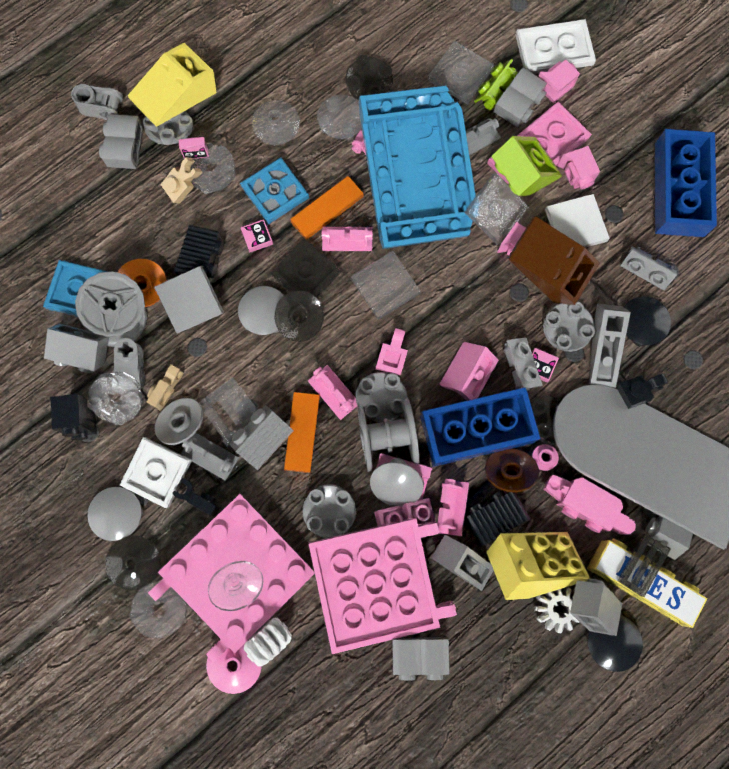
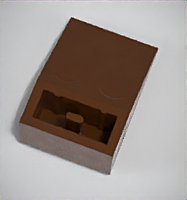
(553, 262)

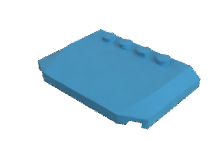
(417, 165)

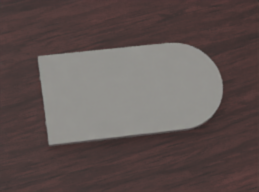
(647, 459)

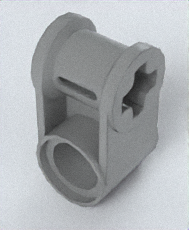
(100, 100)
(132, 363)

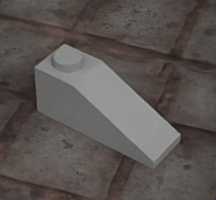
(608, 344)

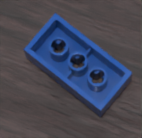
(685, 183)
(487, 412)

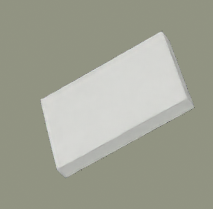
(548, 44)

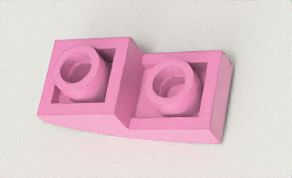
(420, 510)

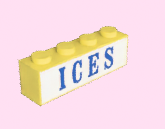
(666, 595)

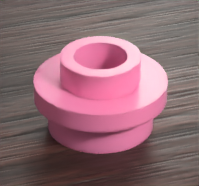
(537, 453)

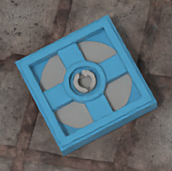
(274, 190)

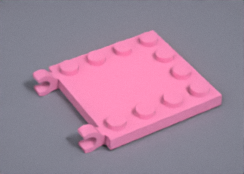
(232, 536)
(376, 584)

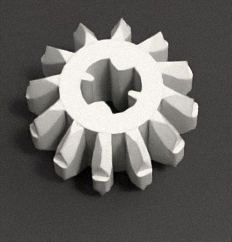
(552, 618)
(267, 642)

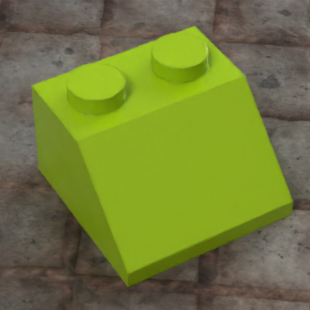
(525, 165)

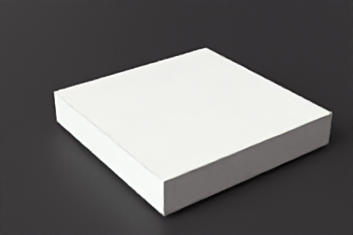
(579, 220)
(155, 472)

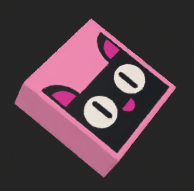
(194, 147)
(256, 235)
(545, 363)

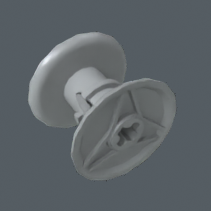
(112, 306)
(389, 434)

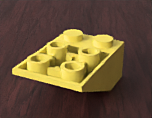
(173, 85)
(535, 563)

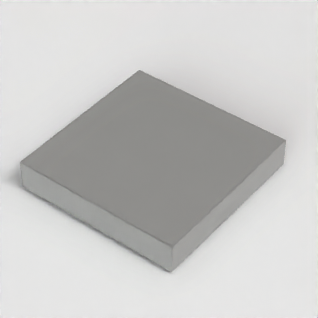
(189, 299)

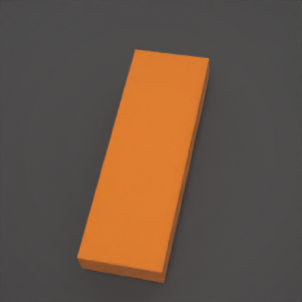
(327, 207)
(302, 439)

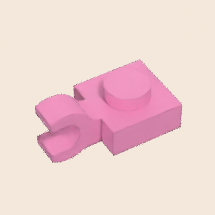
(393, 356)

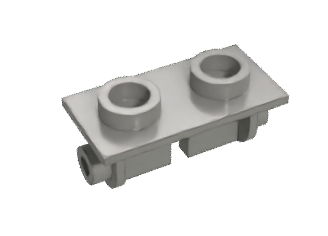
(482, 135)
(651, 270)
(520, 356)
(209, 456)

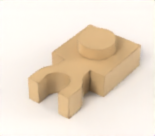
(178, 181)
(161, 392)

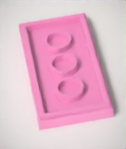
(556, 132)

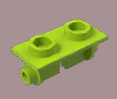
(501, 77)

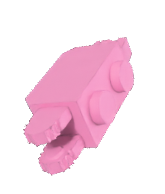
(591, 504)

